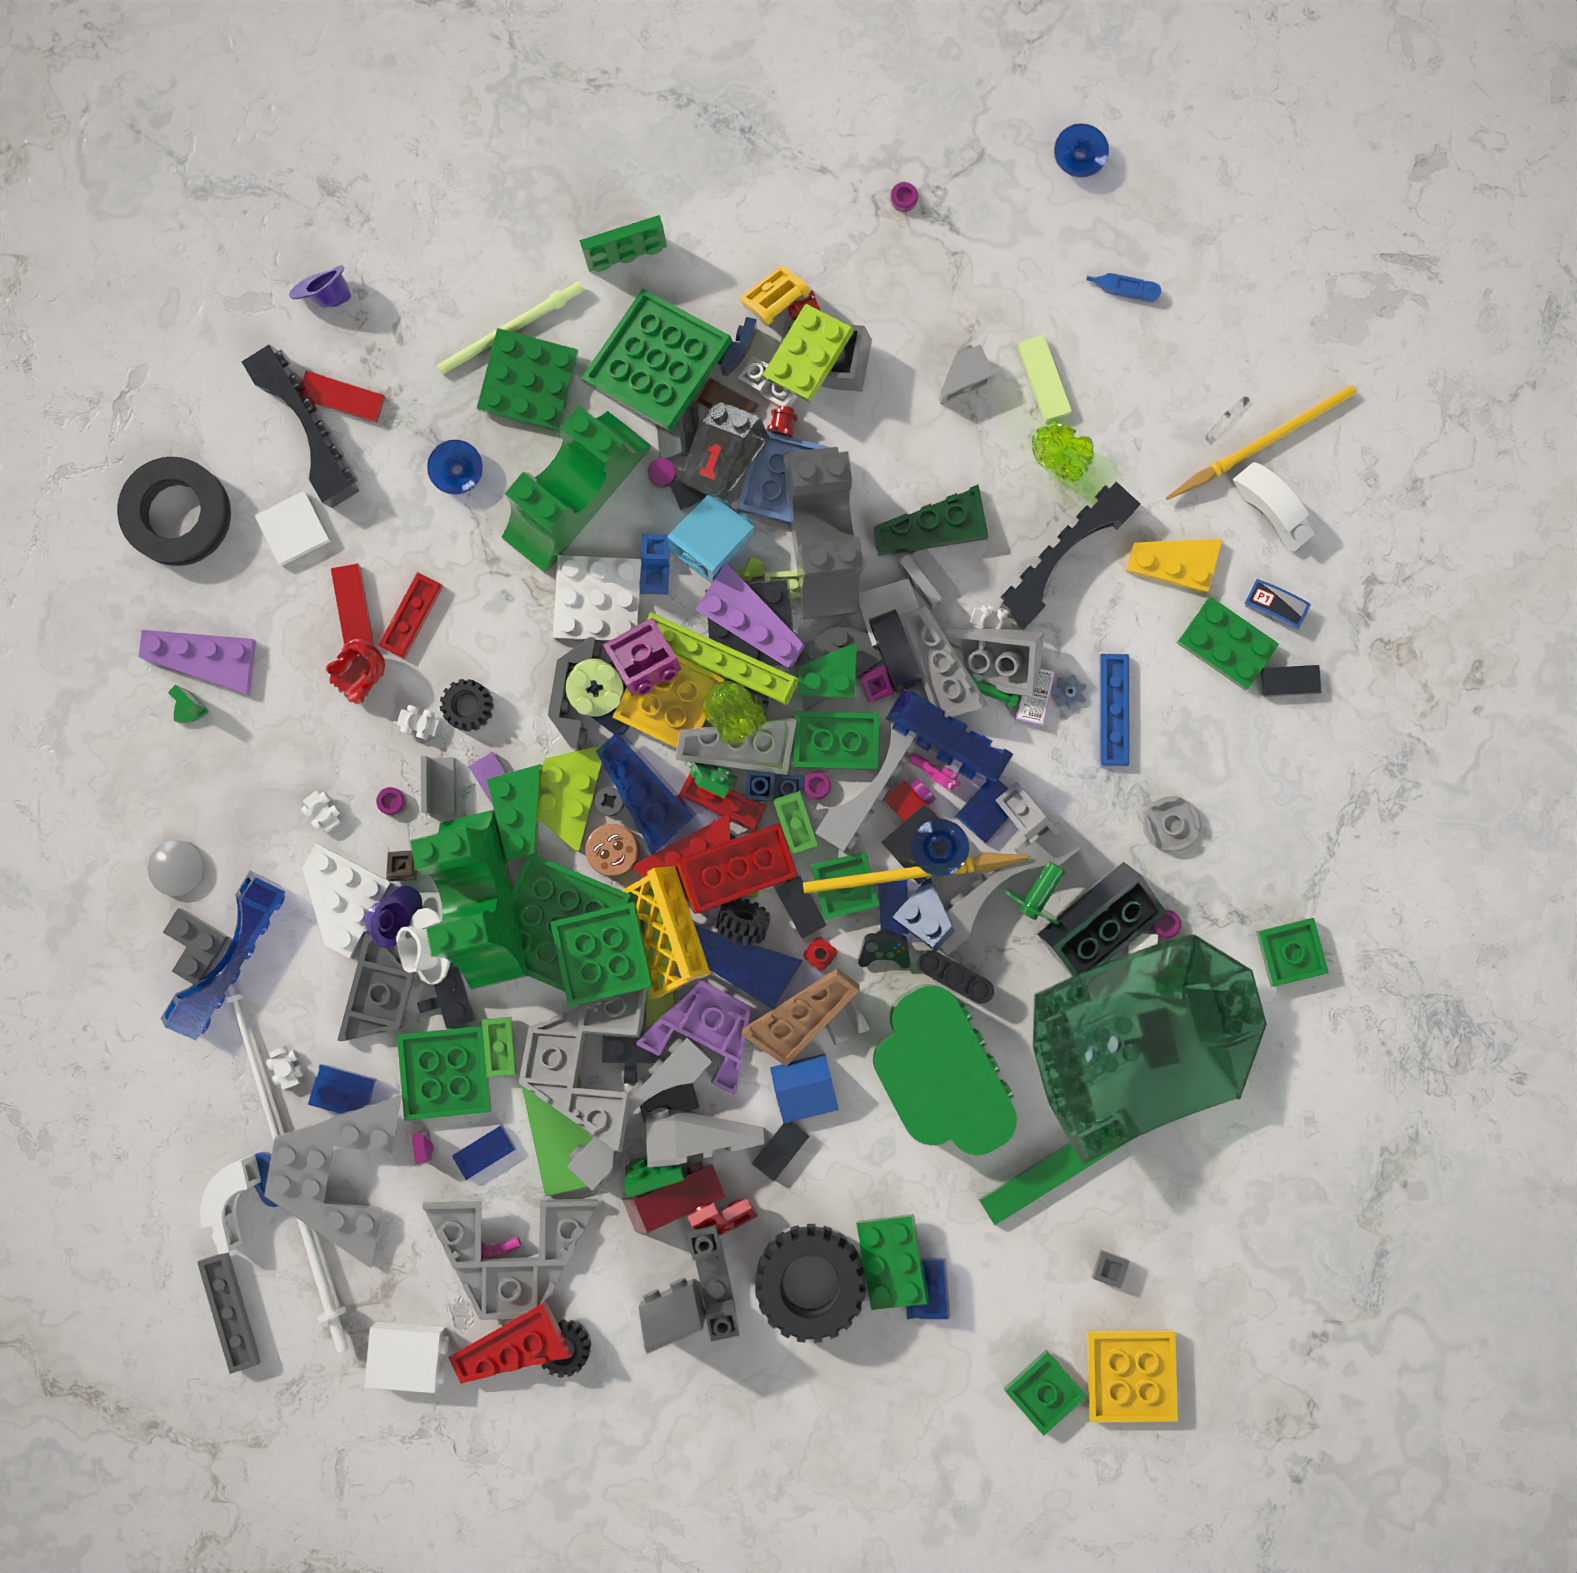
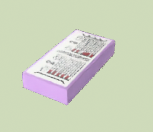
(1034, 708)

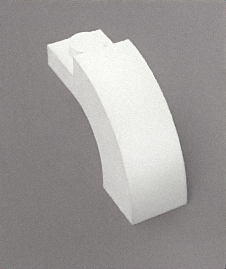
(1277, 502)
(220, 1201)

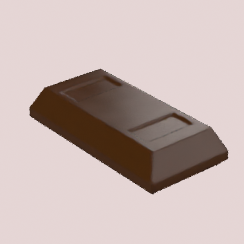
(716, 391)

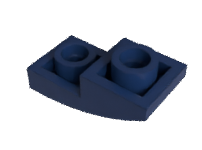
(737, 351)
(770, 786)

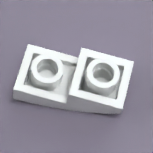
(753, 379)

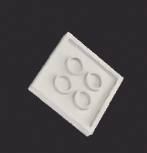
(596, 597)

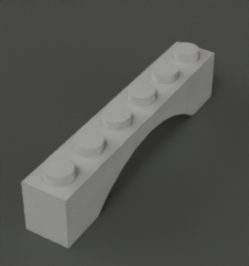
(842, 821)
(1041, 850)
(681, 1067)

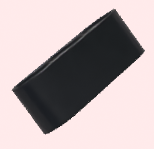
(895, 651)
(969, 978)

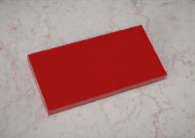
(736, 868)

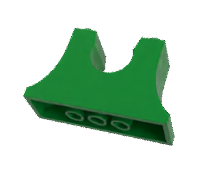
(566, 495)
(476, 898)

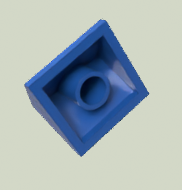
(804, 1089)

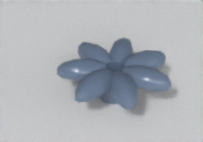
(1065, 696)

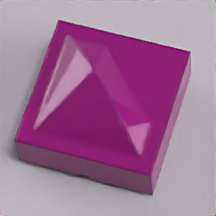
(876, 684)
(422, 1147)

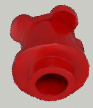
(797, 305)
(782, 421)
(820, 964)

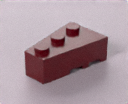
(674, 1201)

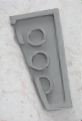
(939, 666)
(764, 751)

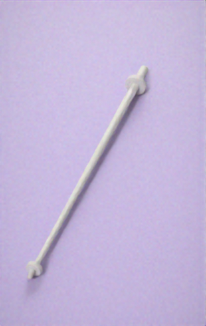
(331, 1312)

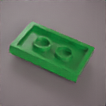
(624, 244)
(1227, 643)
(836, 740)
(892, 1262)

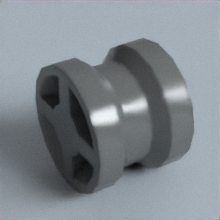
(613, 805)

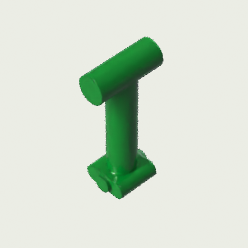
(991, 691)

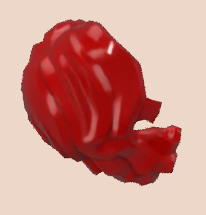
(356, 669)

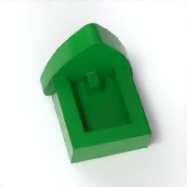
(187, 706)

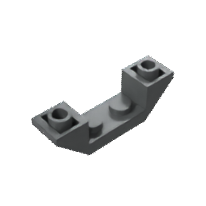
(571, 730)
(715, 1282)

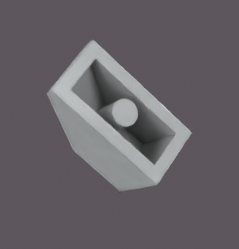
(967, 373)

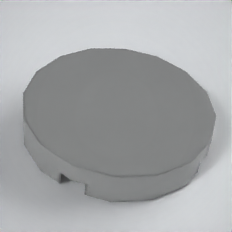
(1171, 824)

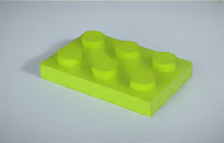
(808, 353)

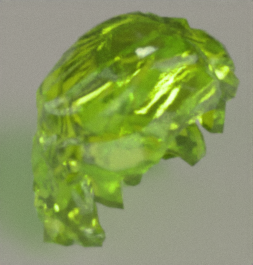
(1061, 451)
(732, 711)

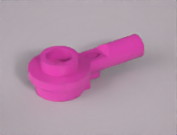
(945, 778)
(489, 1251)

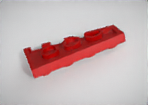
(518, 1344)

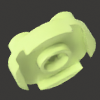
(581, 678)

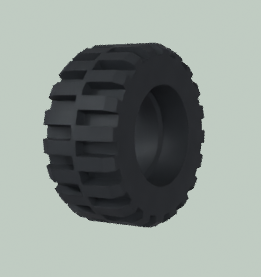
(819, 1321)

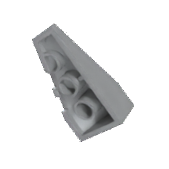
(1000, 656)
(679, 1134)

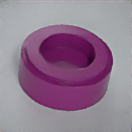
(904, 196)
(661, 472)
(817, 785)
(926, 795)
(391, 801)
(1167, 925)

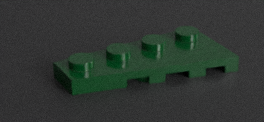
(946, 523)

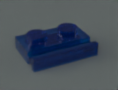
(982, 812)
(341, 1090)
(937, 1287)

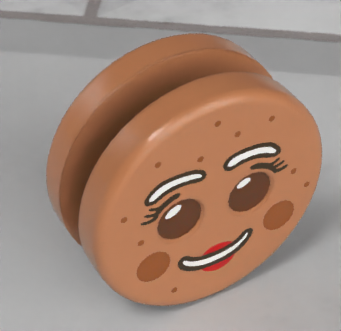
(612, 850)

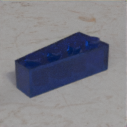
(947, 738)
(649, 798)
(750, 968)

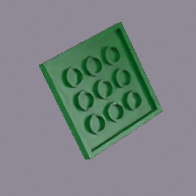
(656, 359)
(548, 894)

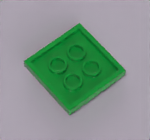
(527, 379)
(601, 954)
(443, 1073)

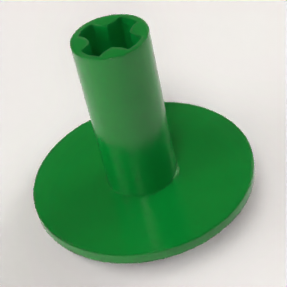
(1040, 893)

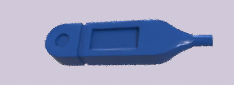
(1127, 286)

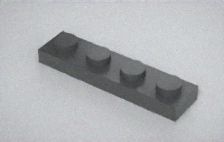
(228, 1312)

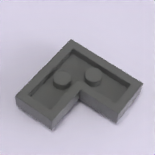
(201, 942)

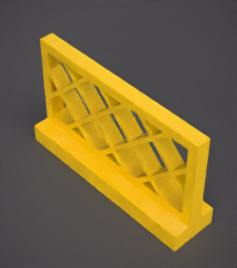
(676, 926)

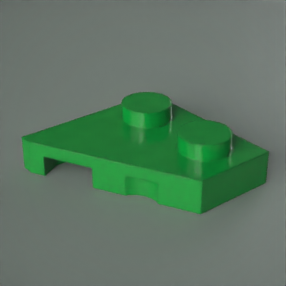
(830, 675)
(712, 778)

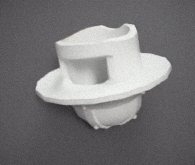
(415, 949)

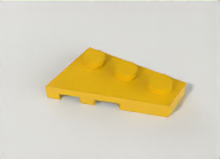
(1179, 563)

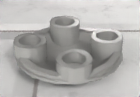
(176, 868)

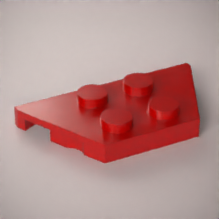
(706, 837)

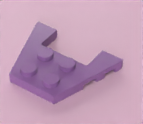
(710, 1019)

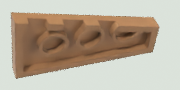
(799, 1019)

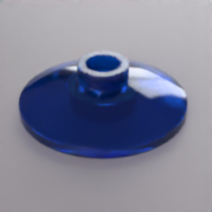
(1082, 139)
(445, 458)
(940, 831)

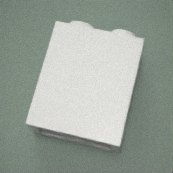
(406, 1357)

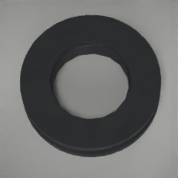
(142, 489)

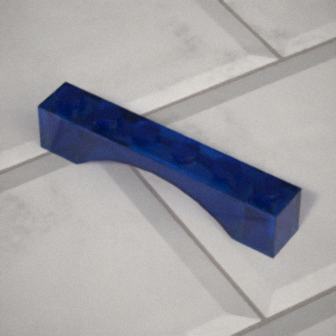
(192, 1007)

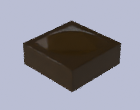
(400, 866)

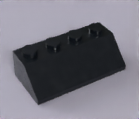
(1103, 921)

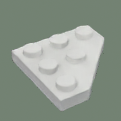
(341, 897)

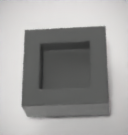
(1110, 1269)

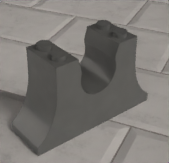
(822, 531)

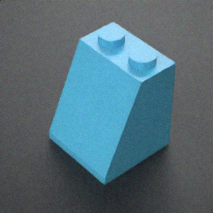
(710, 537)

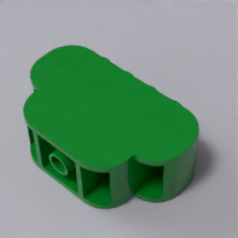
(942, 1075)

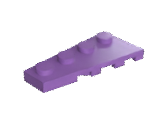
(745, 614)
(207, 657)

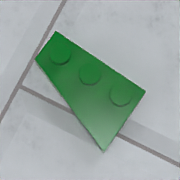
(516, 806)

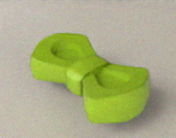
(754, 569)

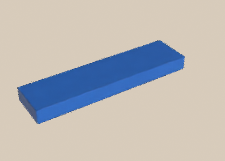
(1114, 709)

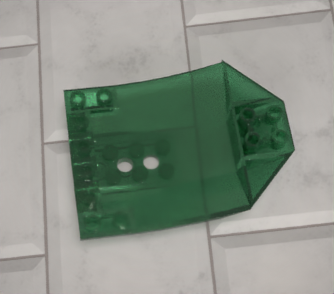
(1183, 1031)

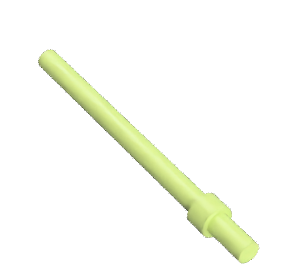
(556, 300)

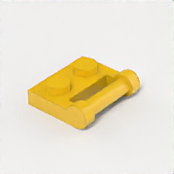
(764, 297)

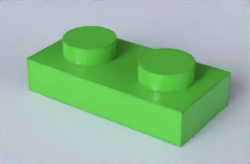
(795, 822)
(499, 1046)

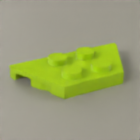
(568, 793)

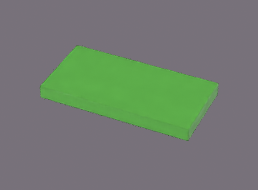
(554, 1141)

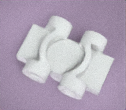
(989, 618)
(423, 724)
(325, 814)
(283, 1067)

